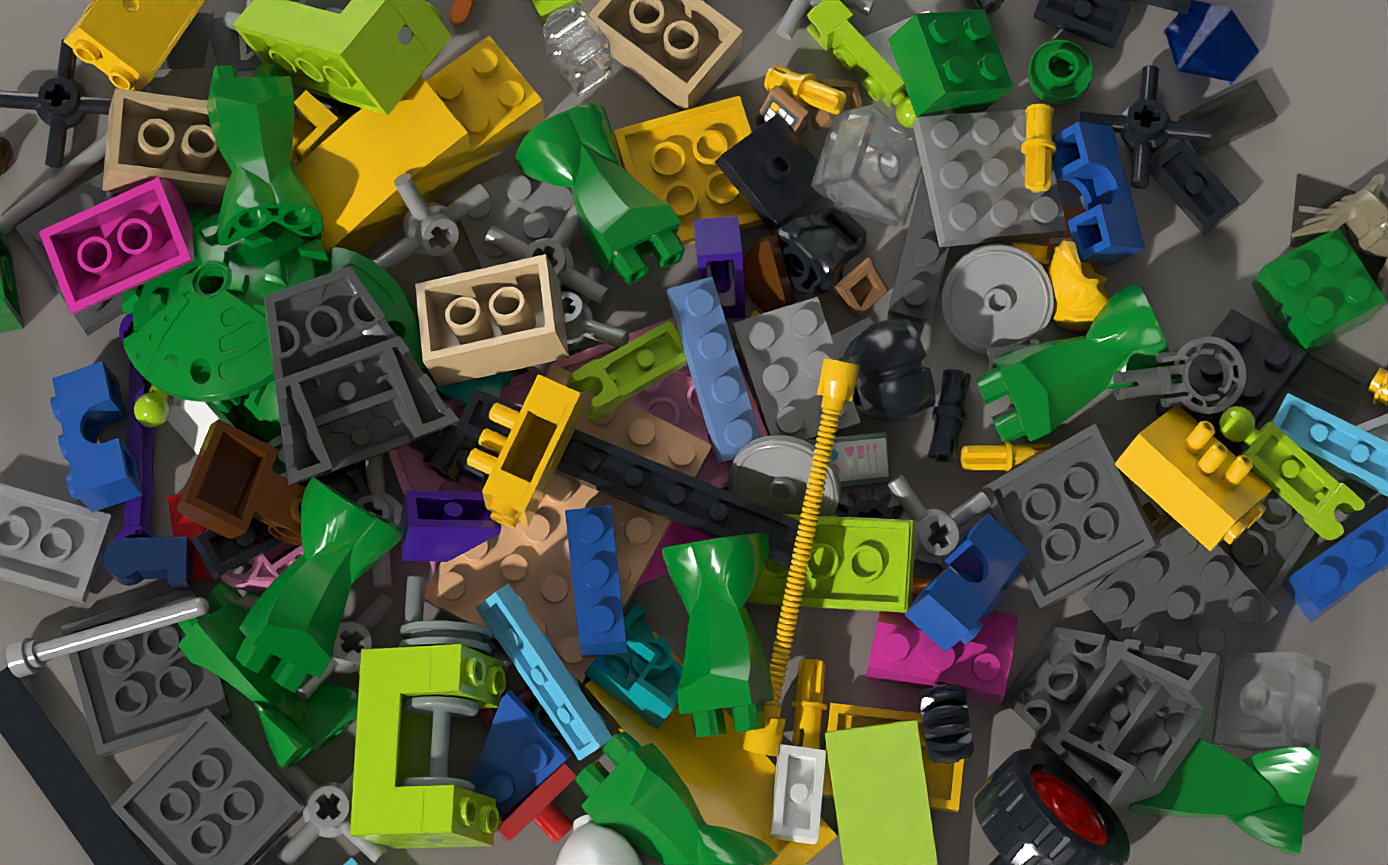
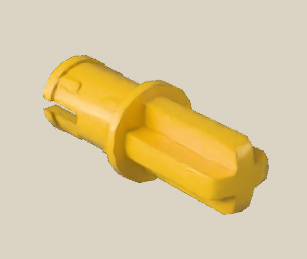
(806, 89)
(1038, 147)
(1000, 457)
(809, 704)

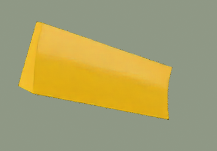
(725, 780)

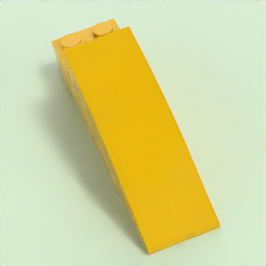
(433, 133)

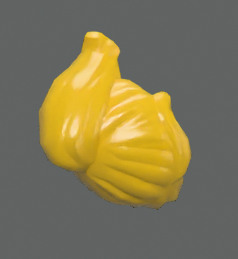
(1076, 289)

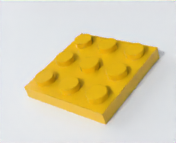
(677, 162)

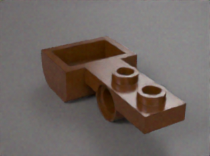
(236, 483)

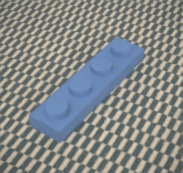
(713, 367)

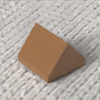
(860, 288)

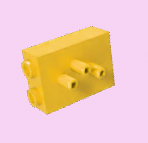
(130, 37)
(528, 453)
(1195, 478)

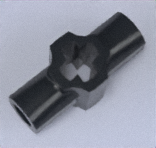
(447, 455)

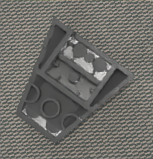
(344, 378)
(1116, 708)

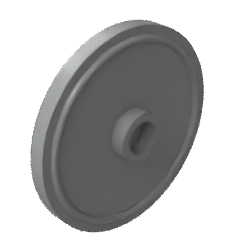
(997, 298)
(776, 475)

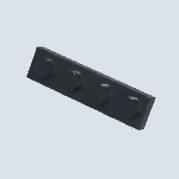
(227, 554)

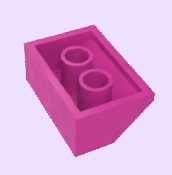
(119, 243)
(911, 658)

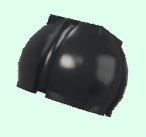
(890, 375)

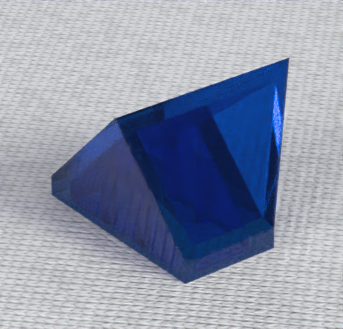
(1210, 42)

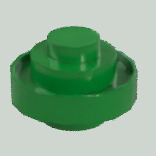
(1060, 72)

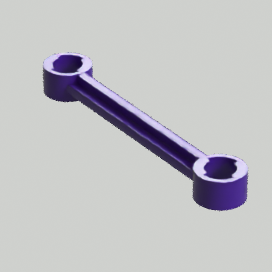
(141, 444)

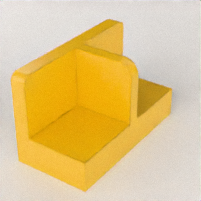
(312, 125)

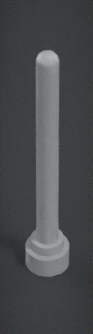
(55, 184)
(29, 655)

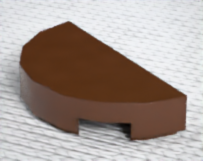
(767, 275)

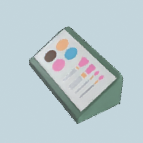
(861, 459)

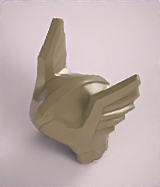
(1364, 223)

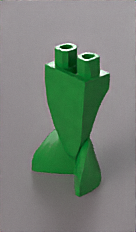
(256, 139)
(613, 208)
(1064, 375)
(306, 602)
(723, 651)
(291, 724)
(1257, 794)
(657, 812)

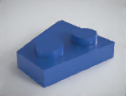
(515, 755)

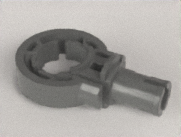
(1158, 379)

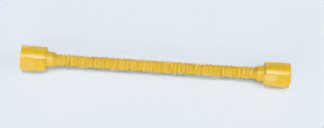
(836, 386)

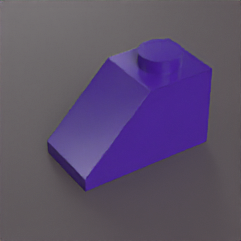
(721, 257)
(444, 524)

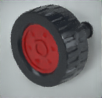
(1047, 815)

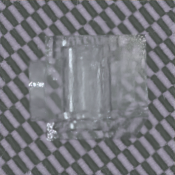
(577, 48)

